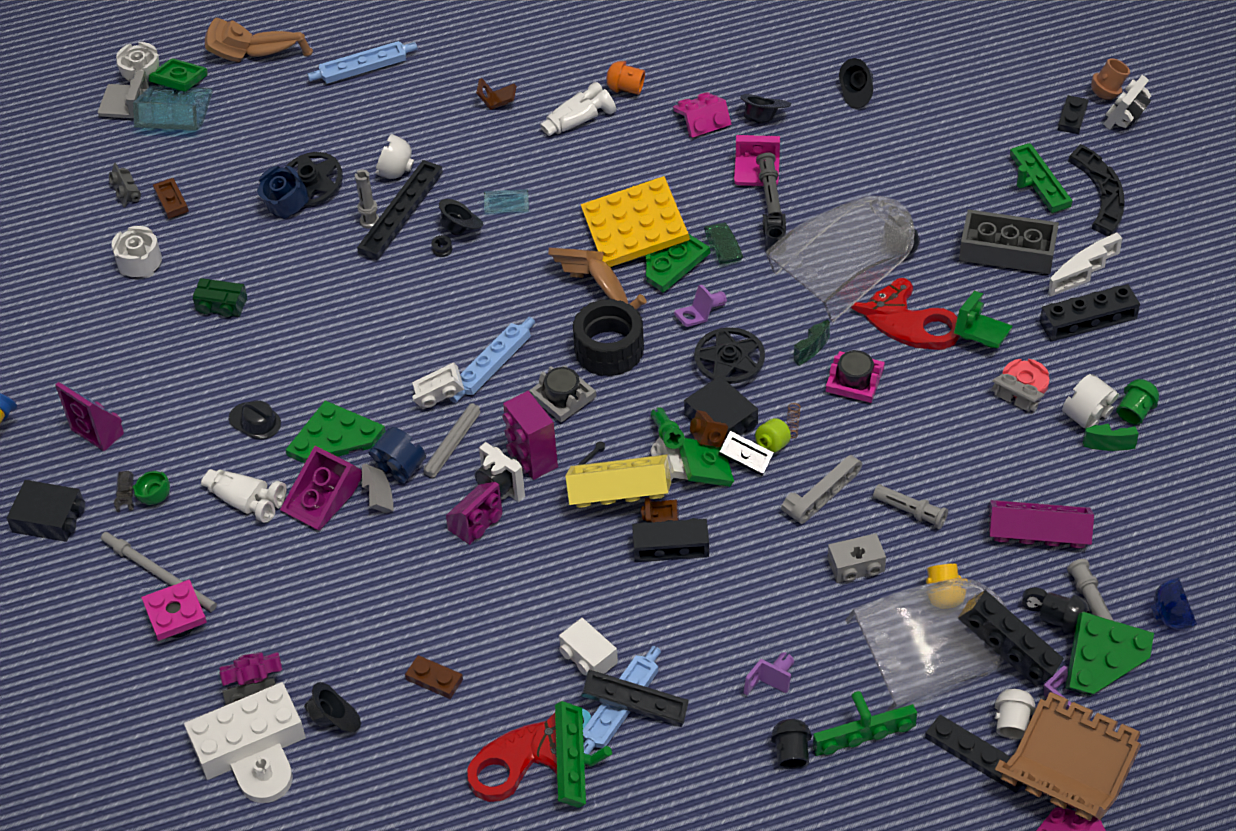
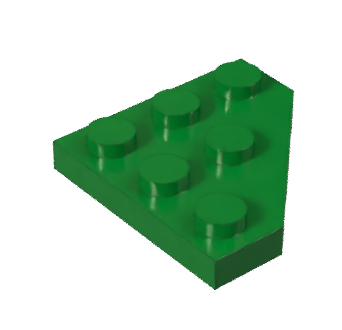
(672, 263)
(335, 432)
(1104, 652)

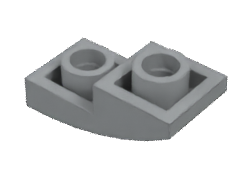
(379, 489)

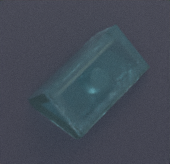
(506, 201)

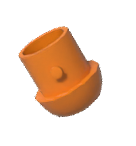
(625, 78)

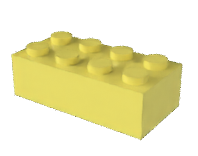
(618, 480)

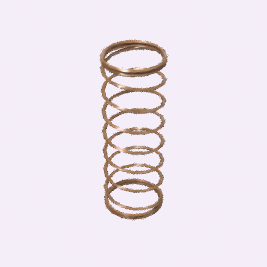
(798, 410)

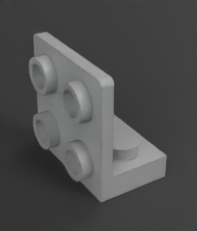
(119, 98)

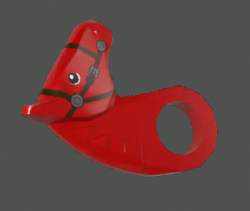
(890, 315)
(515, 752)

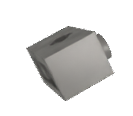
(856, 558)

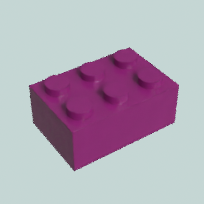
(530, 435)

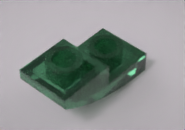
(724, 242)
(817, 338)

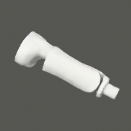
(579, 110)
(243, 492)

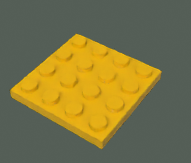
(635, 221)

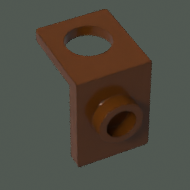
(496, 98)

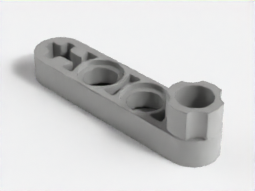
(805, 507)

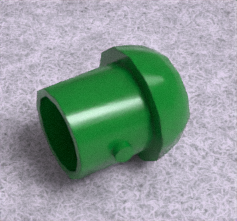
(1138, 400)

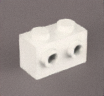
(587, 648)

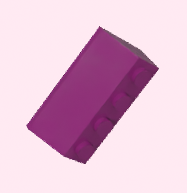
(1041, 523)

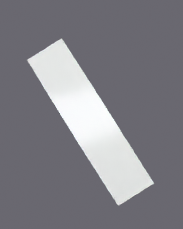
(1079, 268)

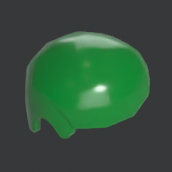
(152, 488)

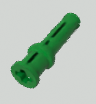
(667, 429)

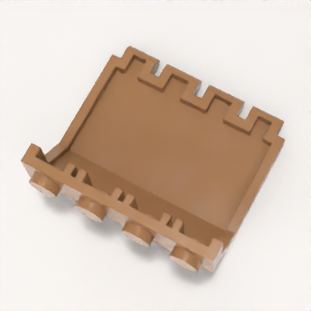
(1073, 757)

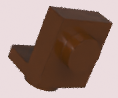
(706, 430)
(660, 510)

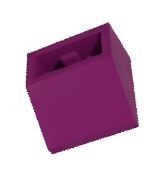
(475, 512)

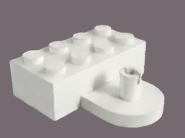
(250, 742)

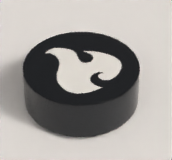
(1033, 598)

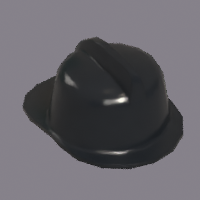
(856, 82)
(761, 109)
(457, 217)
(255, 419)
(331, 710)

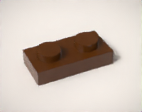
(170, 198)
(434, 677)

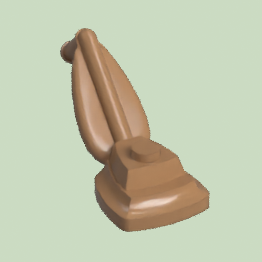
(233, 41)
(590, 262)

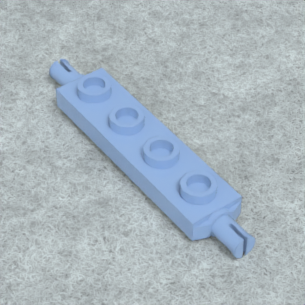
(362, 62)
(493, 357)
(609, 718)

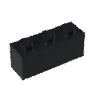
(670, 540)

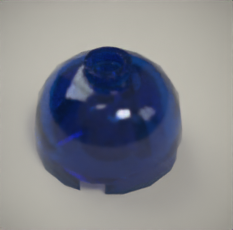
(1173, 606)

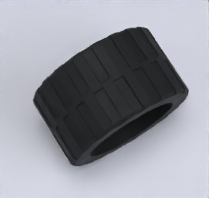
(608, 317)

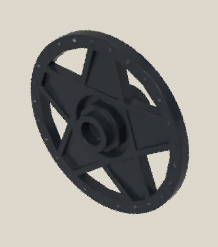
(316, 176)
(729, 355)

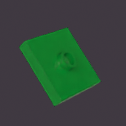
(178, 74)
(705, 464)

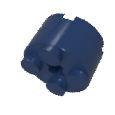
(282, 191)
(397, 454)

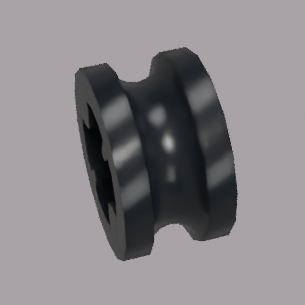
(441, 251)

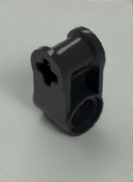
(773, 229)

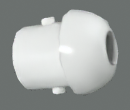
(1014, 713)

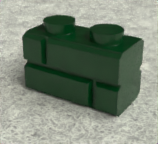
(219, 297)

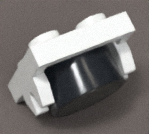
(1129, 105)
(502, 470)

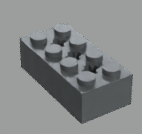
(1008, 241)

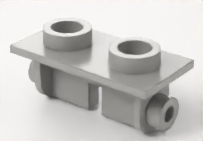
(1007, 387)

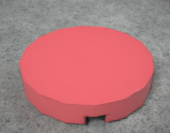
(1029, 373)

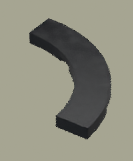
(1108, 186)

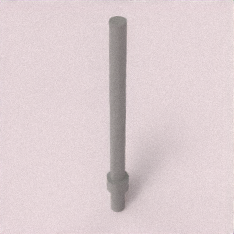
(124, 549)

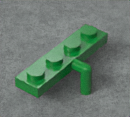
(1035, 172)
(865, 729)
(571, 755)

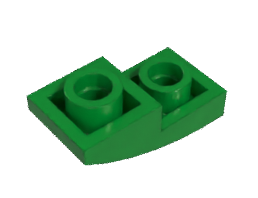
(1103, 438)

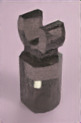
(124, 490)

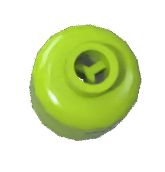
(773, 435)

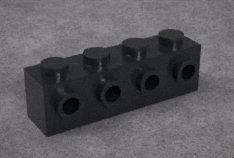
(1089, 312)
(1010, 638)

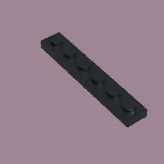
(399, 210)

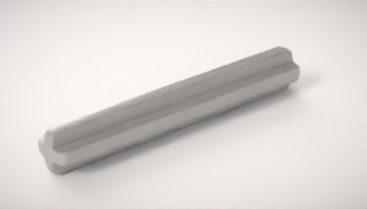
(451, 440)

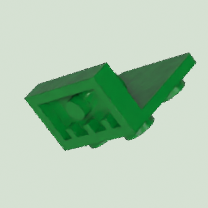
(977, 327)

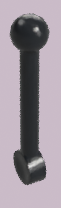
(600, 446)

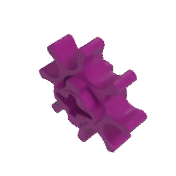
(250, 668)

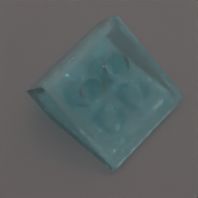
(171, 108)

